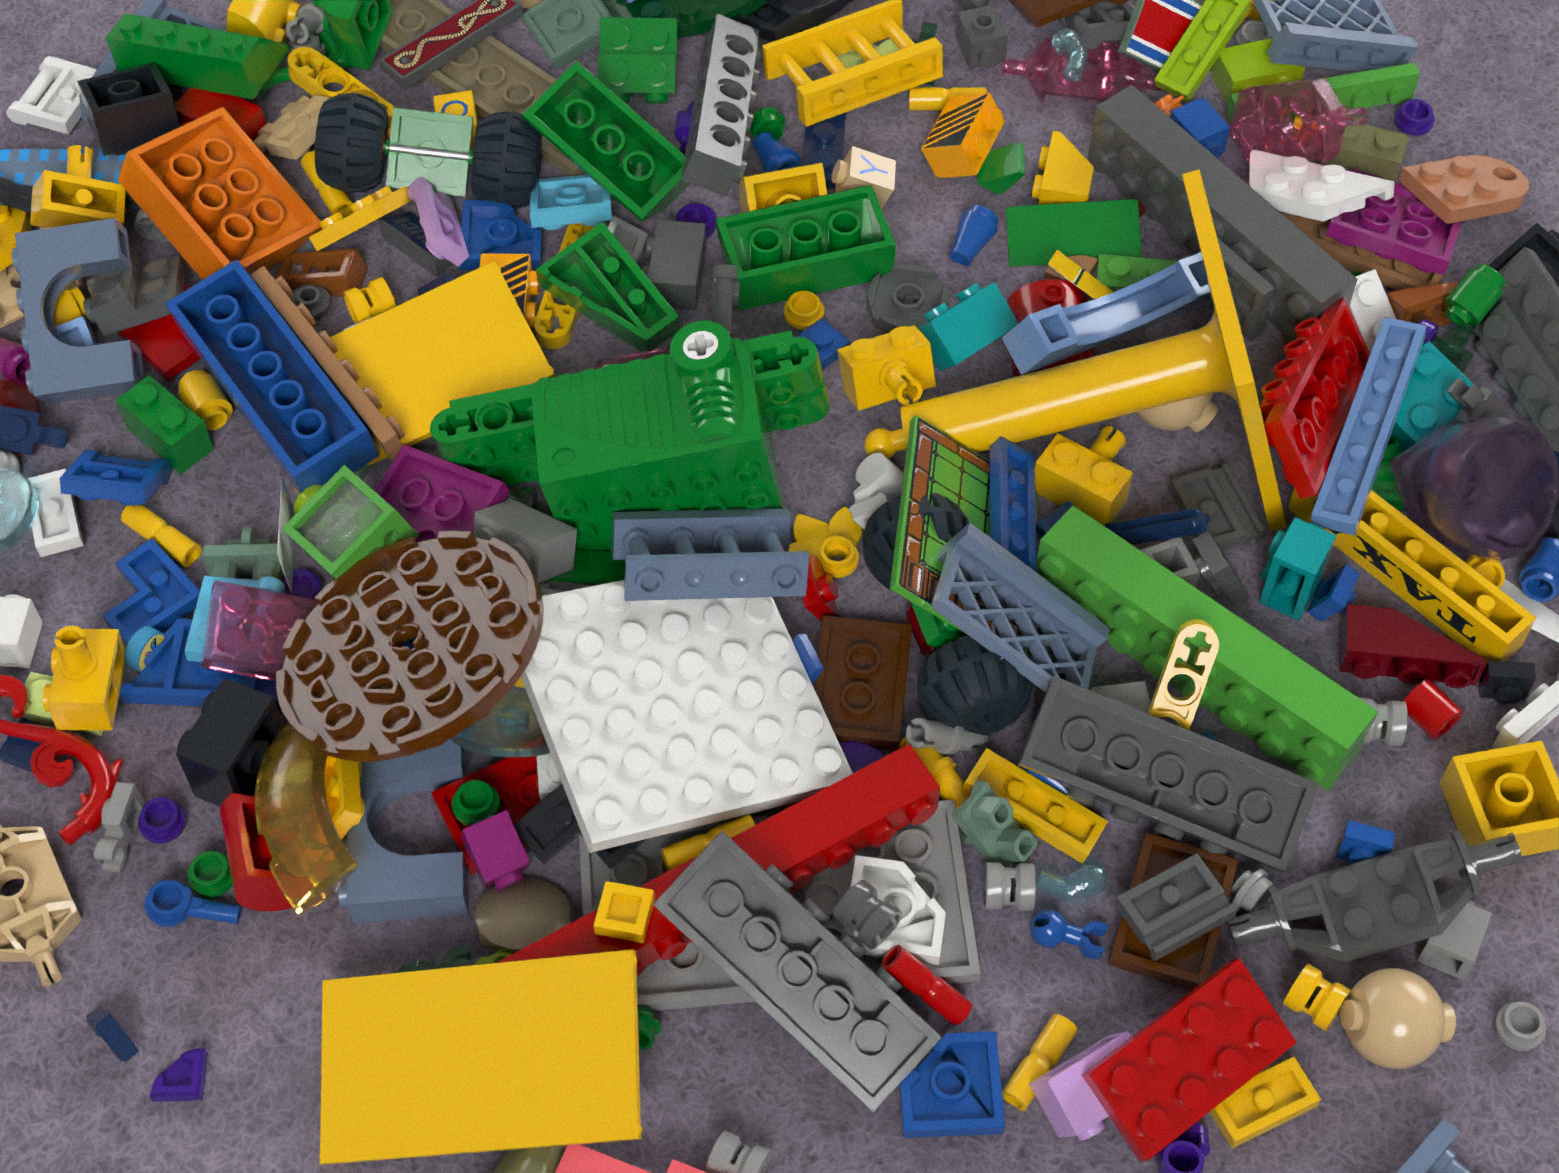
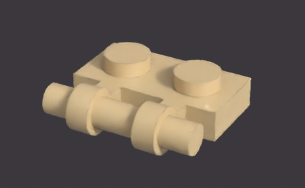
(294, 130)

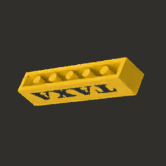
(1431, 579)

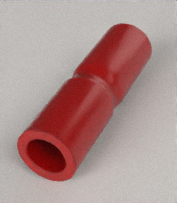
(930, 988)

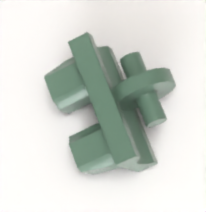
(244, 557)
(990, 827)

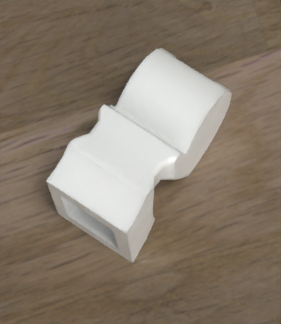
(879, 484)

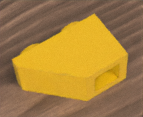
(1066, 173)

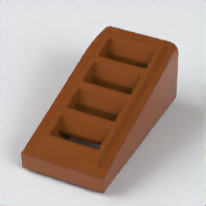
(347, 268)
(1418, 303)

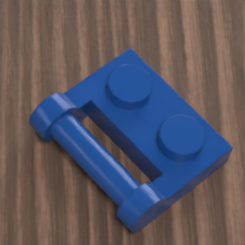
(115, 478)

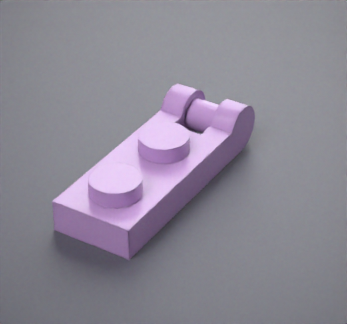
(439, 222)

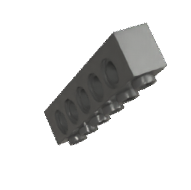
(722, 106)

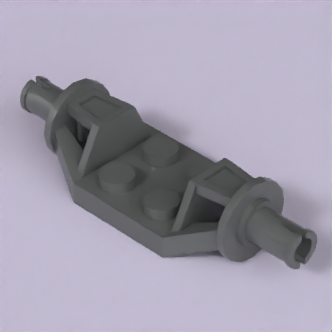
(1379, 899)

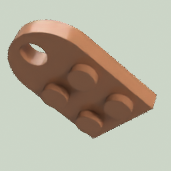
(1466, 187)

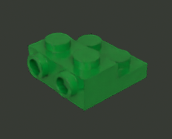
(639, 58)

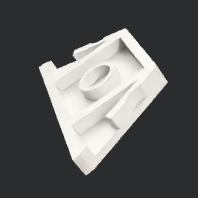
(1312, 188)

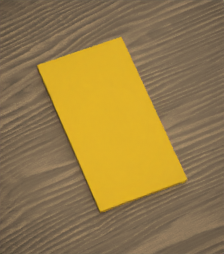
(443, 348)
(480, 1058)

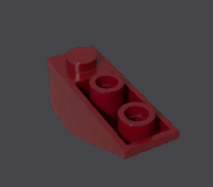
(1393, 645)

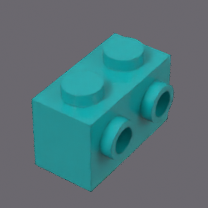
(968, 325)
(1295, 567)

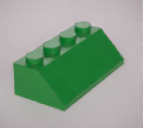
(196, 55)
(609, 142)
(807, 246)

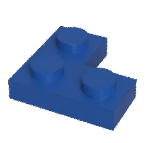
(161, 594)

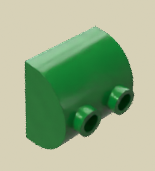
(356, 27)

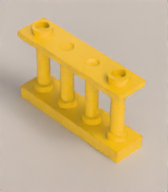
(860, 84)

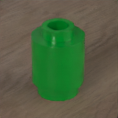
(1474, 295)

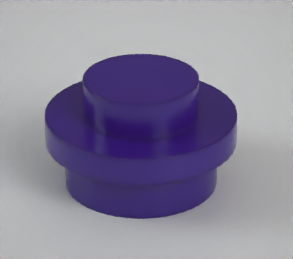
(1415, 117)
(162, 820)

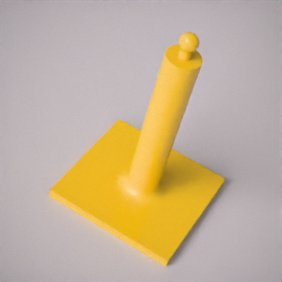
(1115, 382)

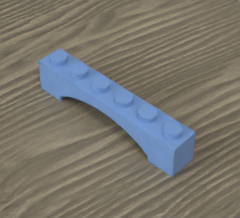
(1067, 331)

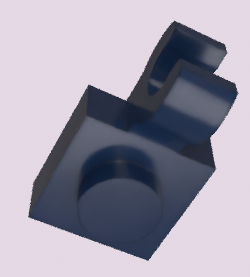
(21, 431)

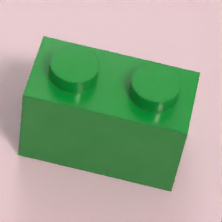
(165, 424)

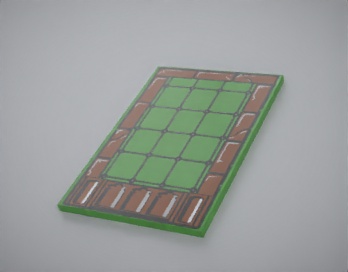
(944, 467)

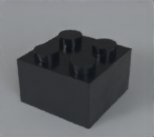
(128, 108)
(228, 742)

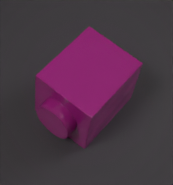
(496, 851)

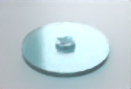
(507, 730)

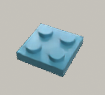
(569, 201)

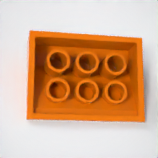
(217, 196)

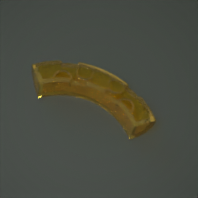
(297, 823)

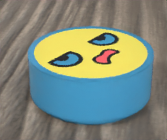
(141, 645)

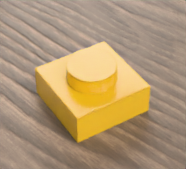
(624, 912)

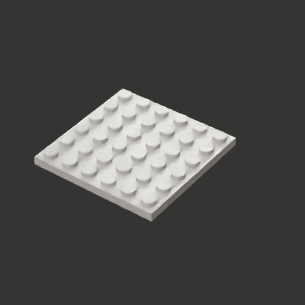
(675, 712)

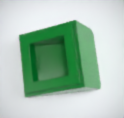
(1002, 168)

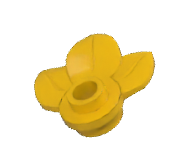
(829, 540)

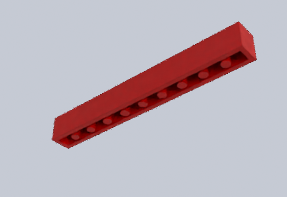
(799, 841)

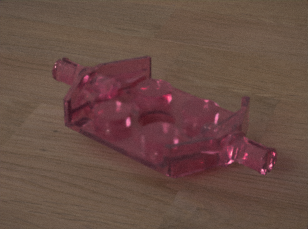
(1109, 77)
(1265, 122)

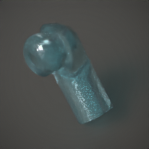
(1070, 42)
(1075, 887)

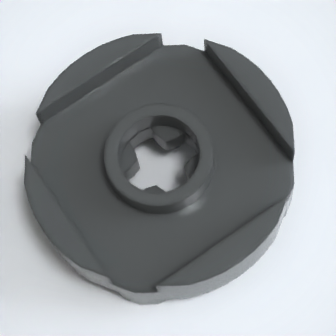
(894, 286)

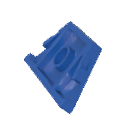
(175, 681)

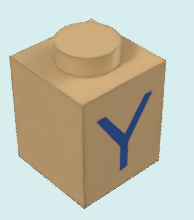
(863, 169)

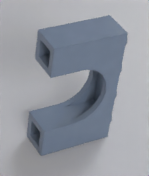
(47, 266)
(398, 885)

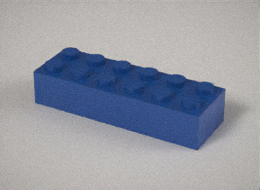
(271, 378)

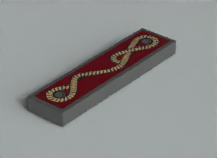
(448, 39)

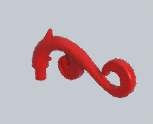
(54, 774)

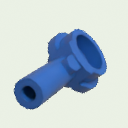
(172, 903)

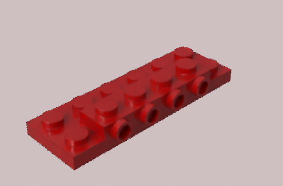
(1313, 395)

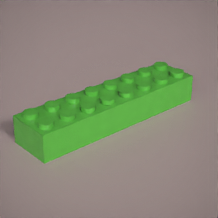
(1253, 681)

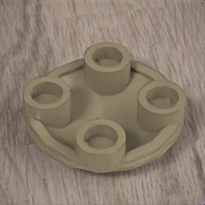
(520, 914)

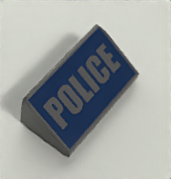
(408, 236)

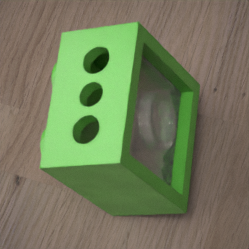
(346, 523)

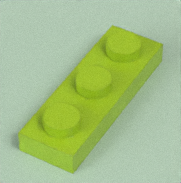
(1201, 46)

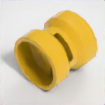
(369, 301)
(1327, 1002)

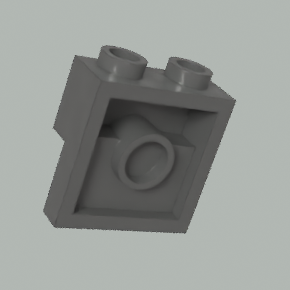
(134, 295)

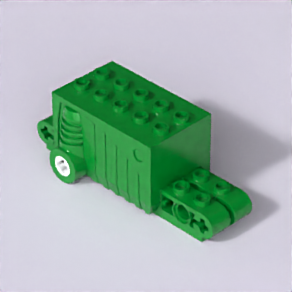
(646, 431)

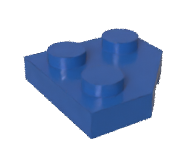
(496, 230)
(955, 1089)

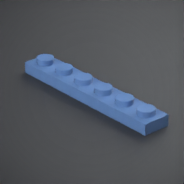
(1368, 426)

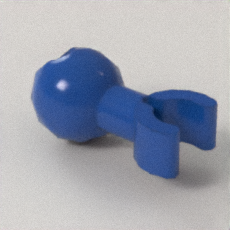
(1056, 930)

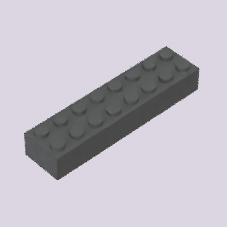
(1146, 160)

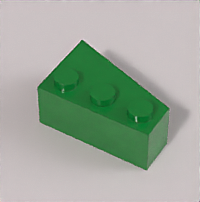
(610, 289)

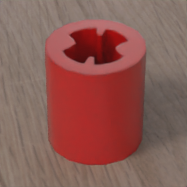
(1432, 709)

